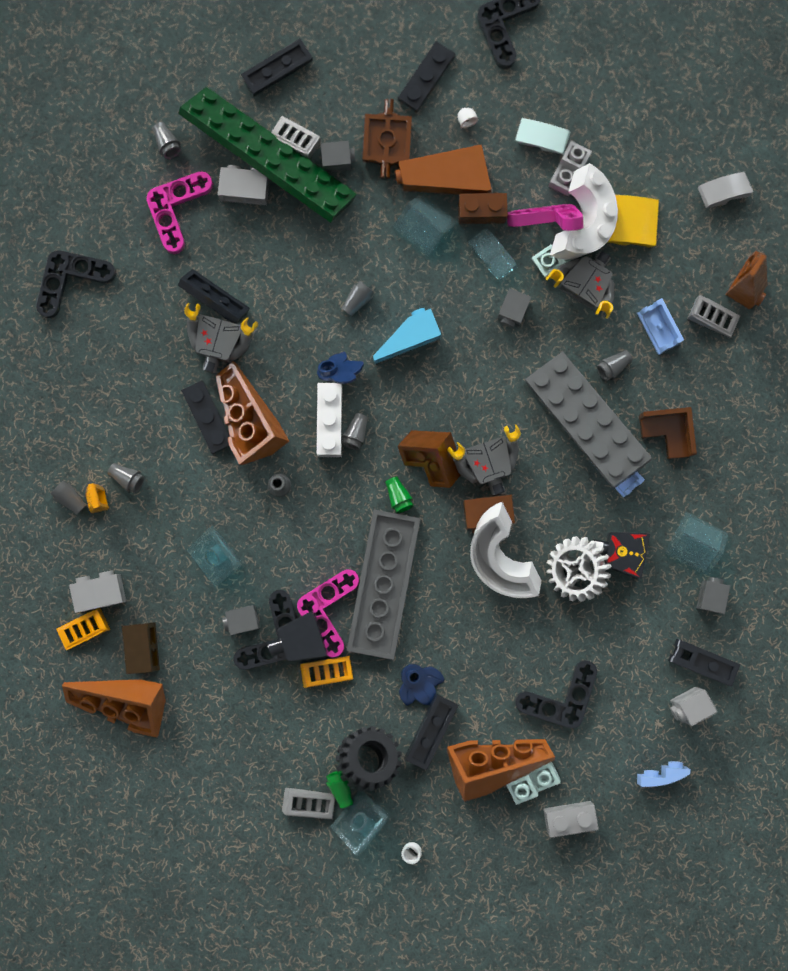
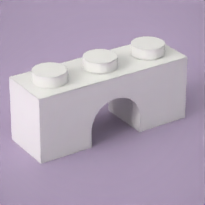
(329, 420)

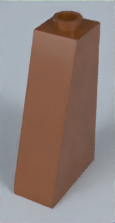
(446, 172)

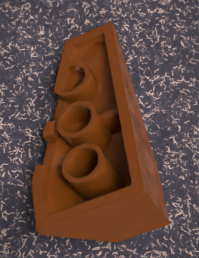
(750, 282)
(250, 422)
(130, 701)
(487, 768)

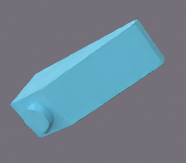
(413, 333)

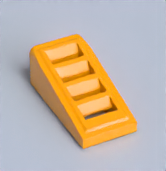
(96, 498)
(100, 621)
(306, 674)

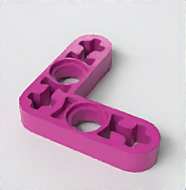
(171, 200)
(565, 215)
(320, 603)

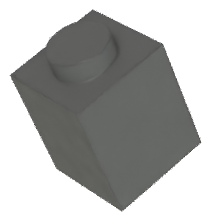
(337, 156)
(513, 308)
(713, 595)
(241, 620)

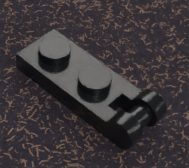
(705, 663)

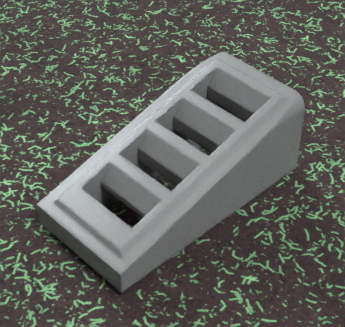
(314, 139)
(711, 305)
(309, 795)

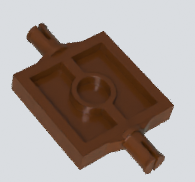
(386, 138)

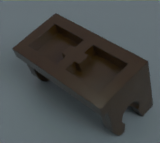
(140, 648)

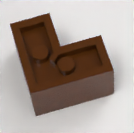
(675, 426)
(430, 451)

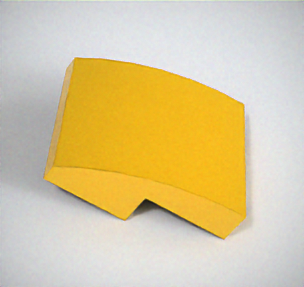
(636, 221)

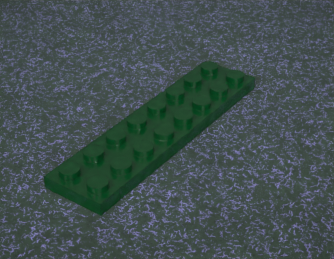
(267, 154)

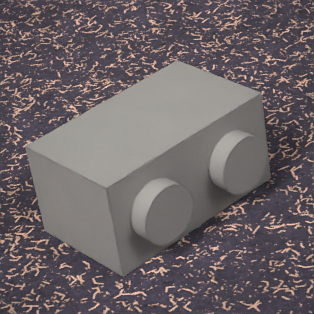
(243, 185)
(97, 592)
(692, 706)
(570, 819)

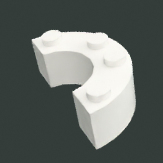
(599, 215)
(491, 564)

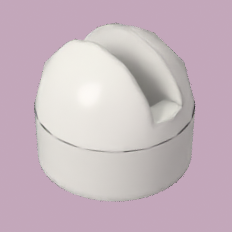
(467, 114)
(408, 856)

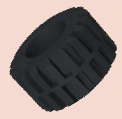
(386, 753)

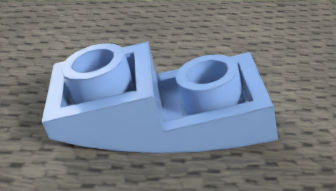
(669, 773)

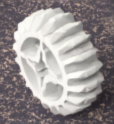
(595, 577)

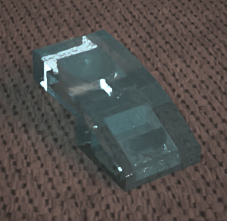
(493, 254)

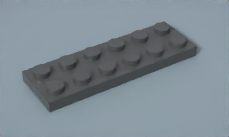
(588, 420)
(383, 584)

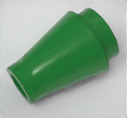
(398, 495)
(339, 789)

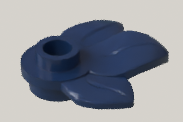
(339, 369)
(422, 687)

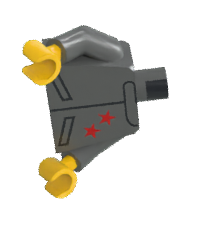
(587, 282)
(217, 338)
(488, 460)

